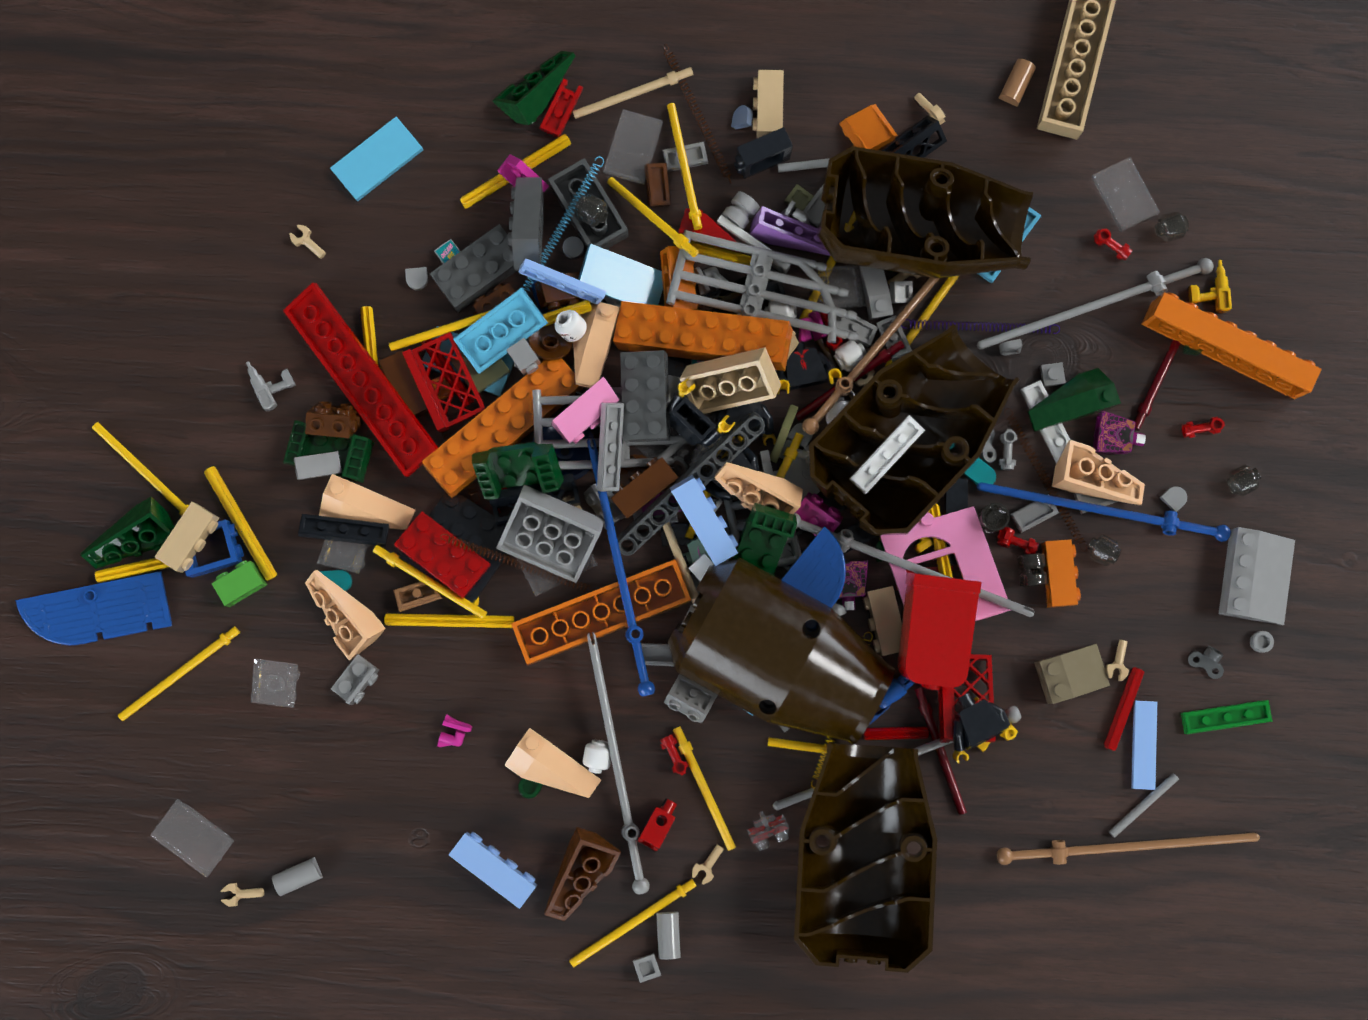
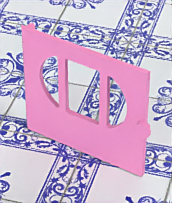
(966, 542)

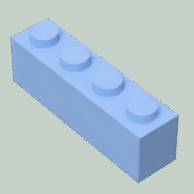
(704, 520)
(493, 869)

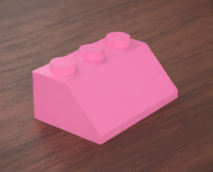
(584, 412)

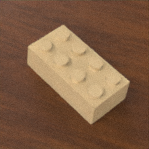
(732, 380)

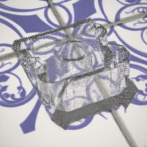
(848, 278)
(343, 555)
(274, 683)

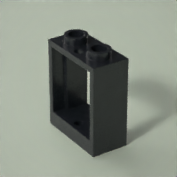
(763, 153)

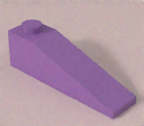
(785, 232)

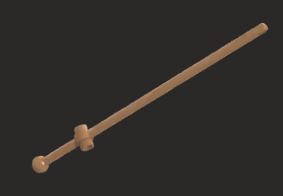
(811, 425)
(1060, 851)

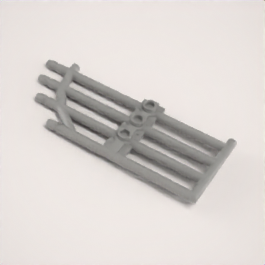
(756, 282)
(539, 422)

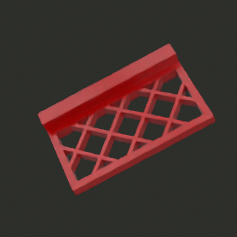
(427, 389)
(946, 697)

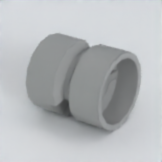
(742, 208)

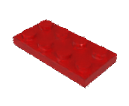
(449, 564)

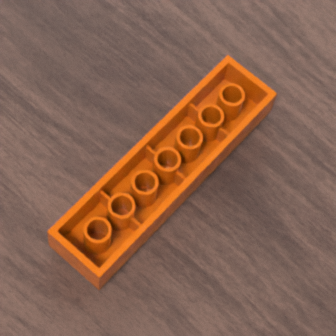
(699, 333)
(1231, 345)
(500, 424)
(599, 612)

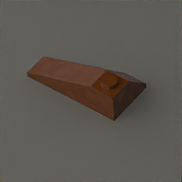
(582, 868)

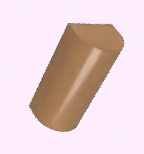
(1017, 82)
(415, 595)

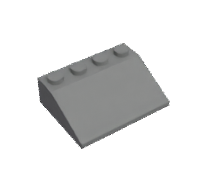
(550, 534)
(1256, 576)

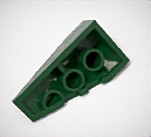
(530, 97)
(1079, 397)
(136, 532)

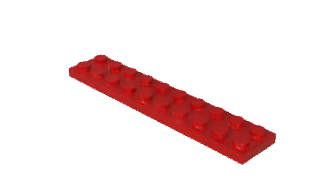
(360, 379)

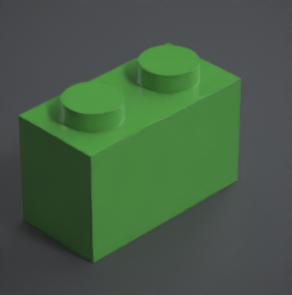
(239, 583)

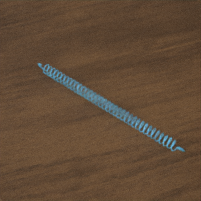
(565, 221)

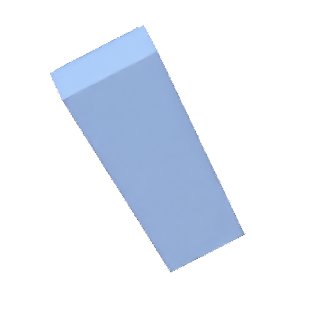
(561, 281)
(1144, 745)

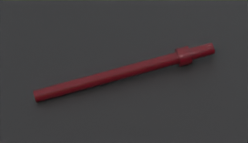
(884, 356)
(1145, 408)
(926, 709)

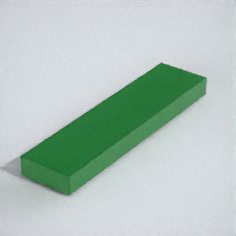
(1226, 717)

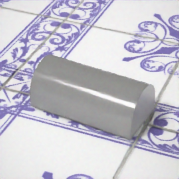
(296, 877)
(668, 935)

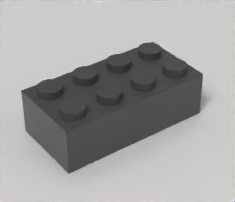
(564, 187)
(526, 220)
(475, 269)
(645, 396)

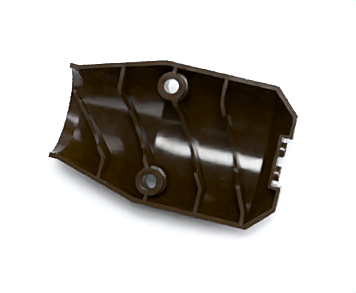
(920, 215)
(947, 396)
(755, 646)
(865, 889)

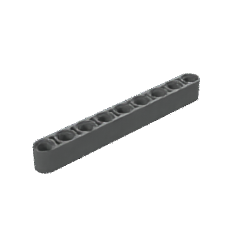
(709, 458)

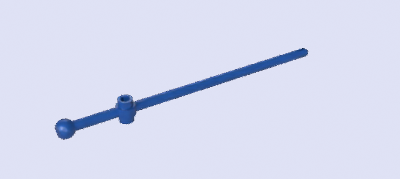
(1169, 522)
(645, 687)

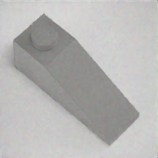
(876, 293)

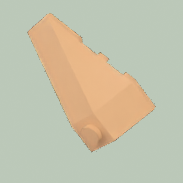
(594, 346)
(1089, 474)
(760, 488)
(355, 502)
(351, 621)
(548, 765)

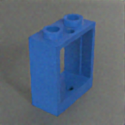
(235, 551)

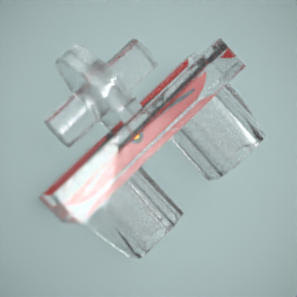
(766, 828)

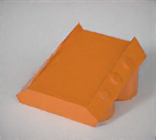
(868, 129)

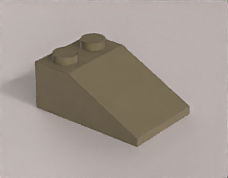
(1072, 674)

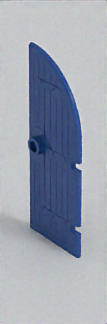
(819, 571)
(107, 607)

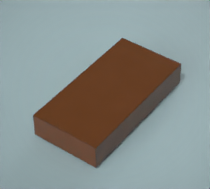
(657, 184)

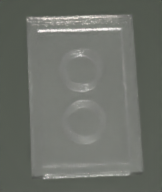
(1125, 194)

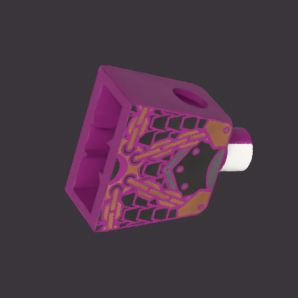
(1115, 435)
(854, 583)

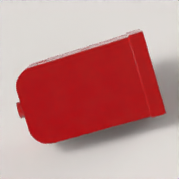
(937, 630)

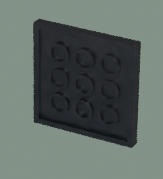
(471, 524)

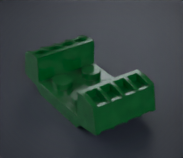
(352, 451)
(517, 466)
(765, 537)

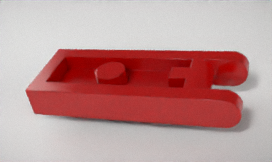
(560, 110)

